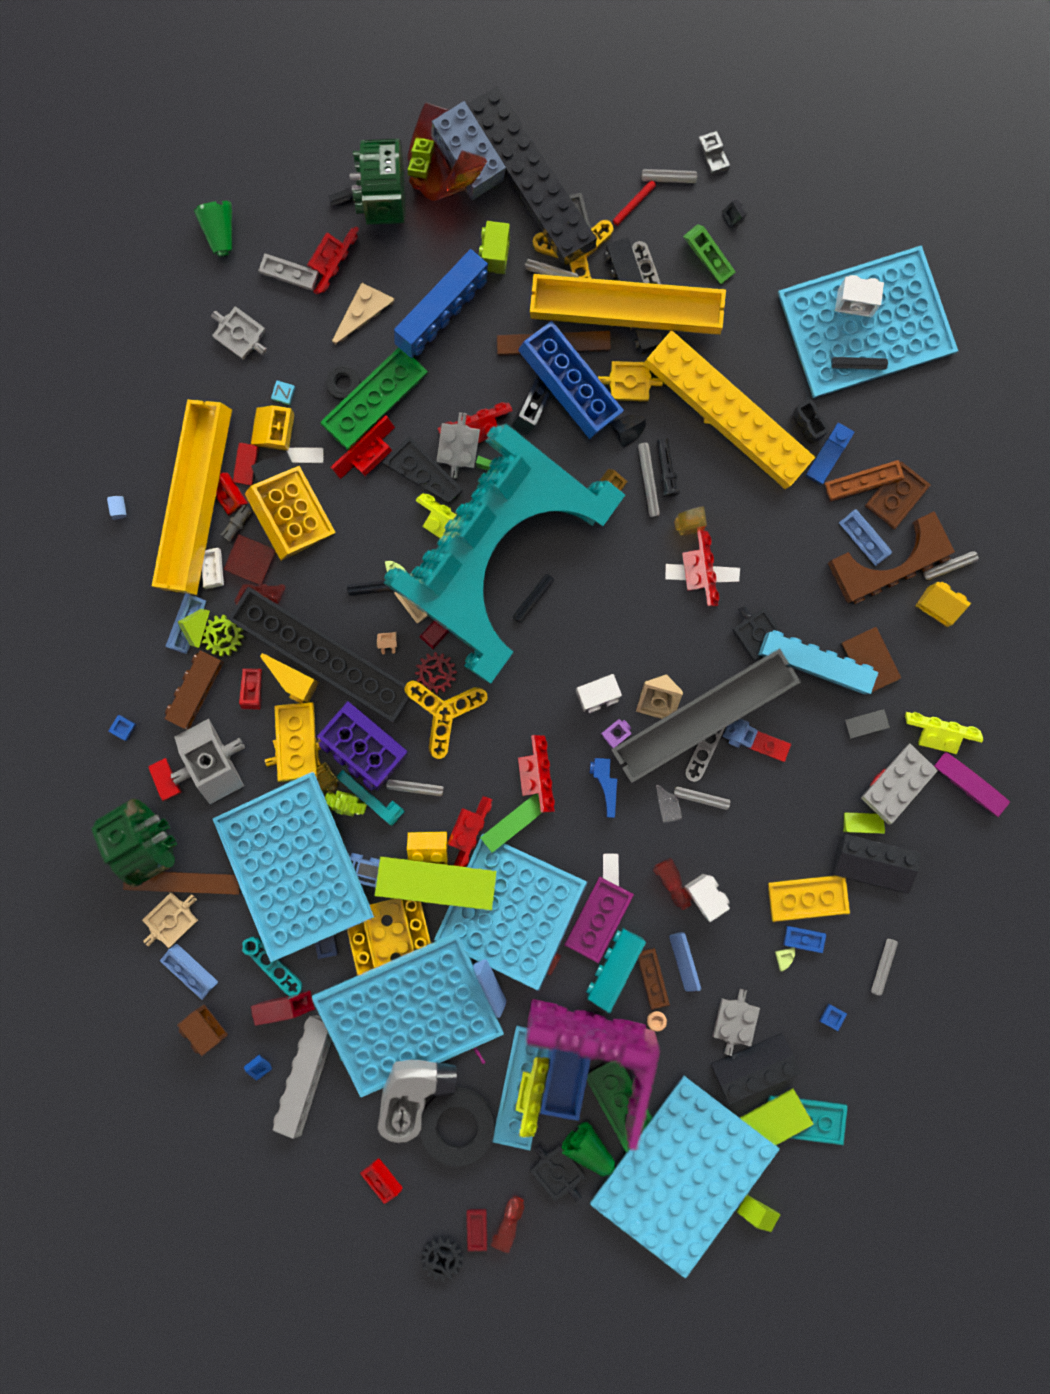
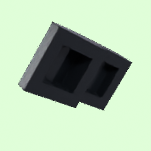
(272, 466)

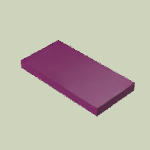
(599, 919)

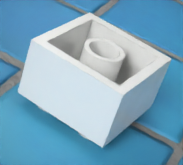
(859, 296)
(599, 693)
(707, 897)

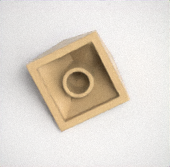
(659, 697)

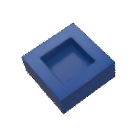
(122, 727)
(833, 1017)
(257, 1067)

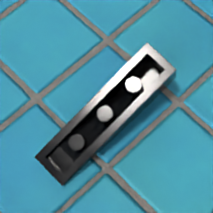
(531, 406)

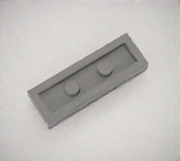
(288, 272)

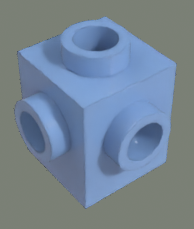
(740, 733)

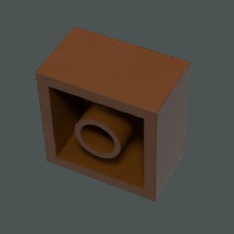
(202, 1030)

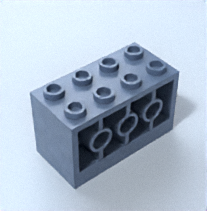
(460, 131)

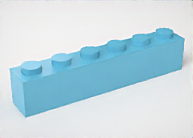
(821, 664)

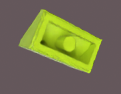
(863, 823)

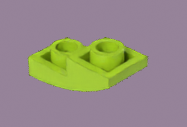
(421, 158)

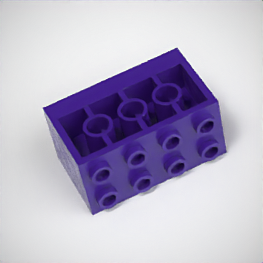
(364, 734)

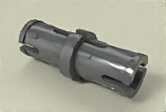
(236, 523)

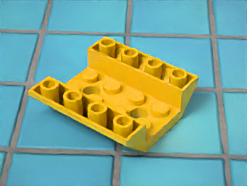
(375, 942)

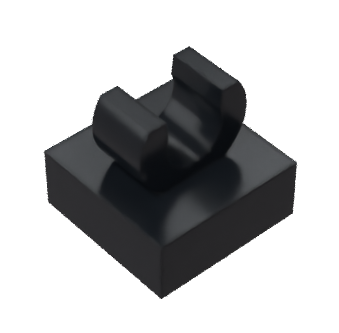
(734, 213)

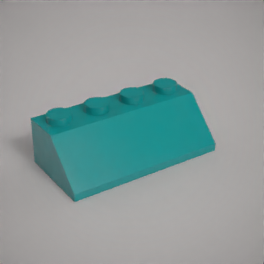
(616, 969)

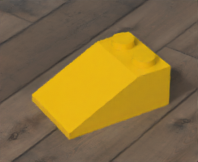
(297, 684)

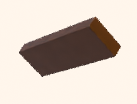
(653, 979)

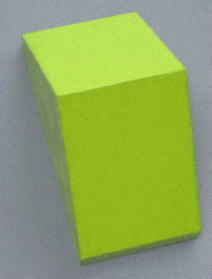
(194, 626)
(758, 1213)

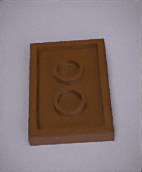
(896, 499)
(871, 650)

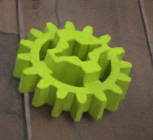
(219, 642)
(345, 803)

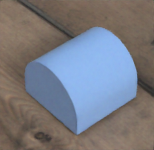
(116, 507)

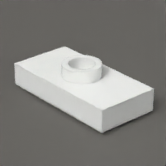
(212, 569)

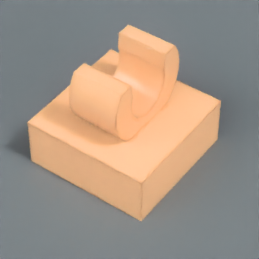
(387, 640)

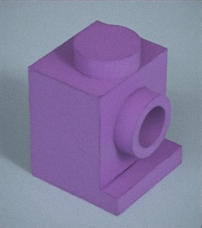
(609, 735)

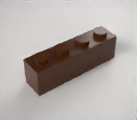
(193, 690)

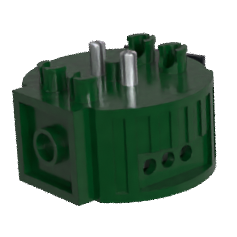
(380, 181)
(134, 842)

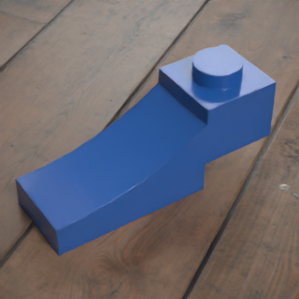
(829, 453)
(601, 770)

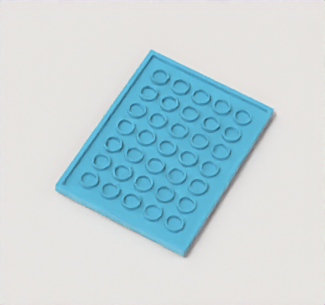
(905, 328)
(292, 867)
(408, 1010)
(684, 1177)

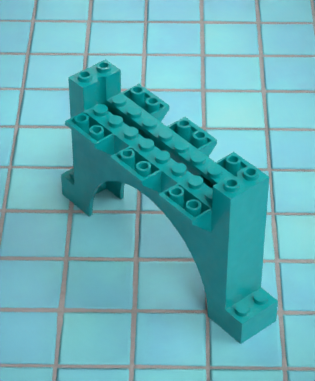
(452, 576)

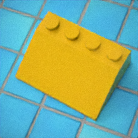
(289, 512)

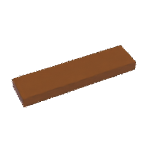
(864, 480)

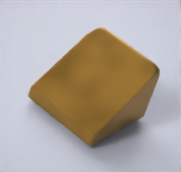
(614, 478)

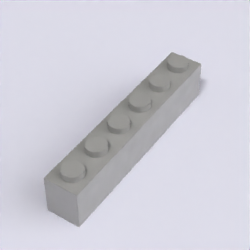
(303, 1078)

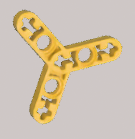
(582, 261)
(437, 706)

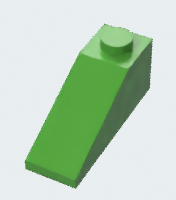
(709, 253)

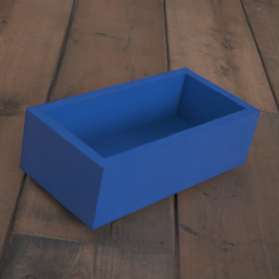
(564, 1084)

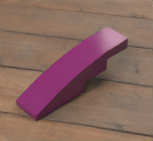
(972, 784)

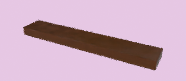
(581, 341)
(190, 883)

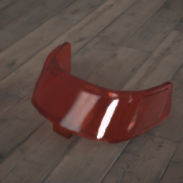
(440, 179)

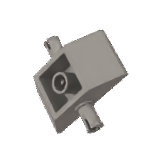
(220, 776)

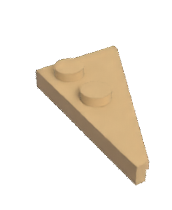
(365, 305)

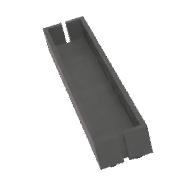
(706, 715)

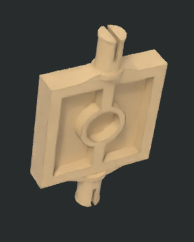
(170, 920)

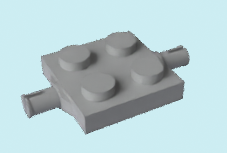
(239, 333)
(458, 445)
(735, 1022)

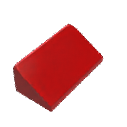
(229, 494)
(381, 1181)

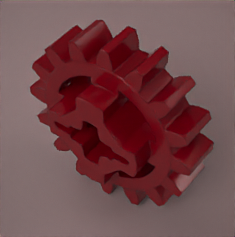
(439, 664)

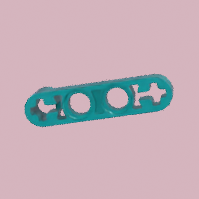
(389, 814)
(270, 969)

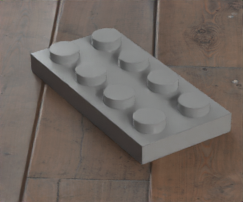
(899, 784)

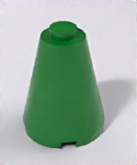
(216, 225)
(588, 1150)

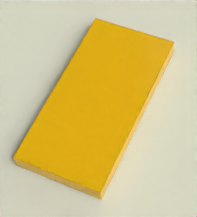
(295, 741)
(808, 898)

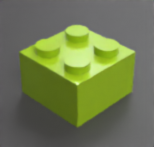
(495, 246)

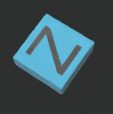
(283, 392)

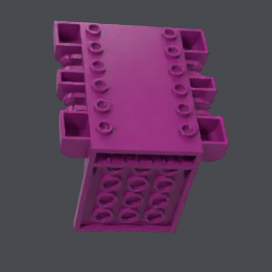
(592, 1037)

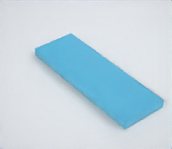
(508, 1119)

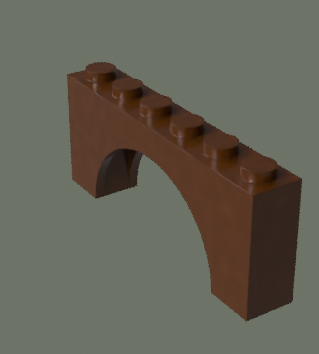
(929, 547)

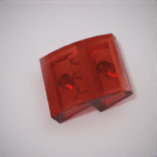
(249, 559)

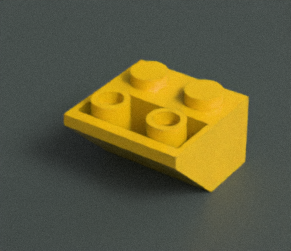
(273, 427)
(943, 603)
(428, 847)

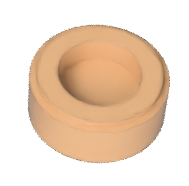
(656, 1021)

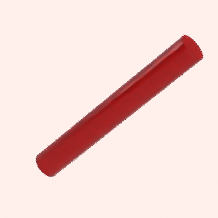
(634, 202)

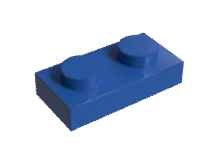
(804, 939)

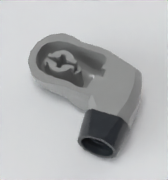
(406, 1094)

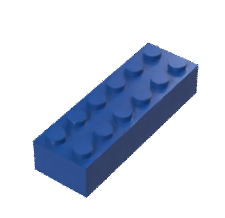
(441, 303)
(570, 379)

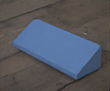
(865, 537)
(177, 640)
(685, 962)
(189, 971)
(490, 987)

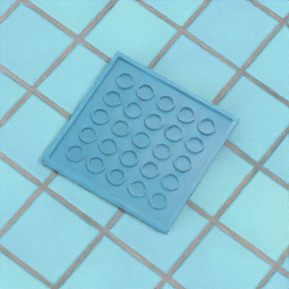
(527, 915)

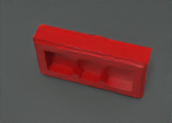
(770, 746)

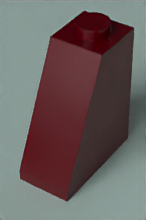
(282, 1008)

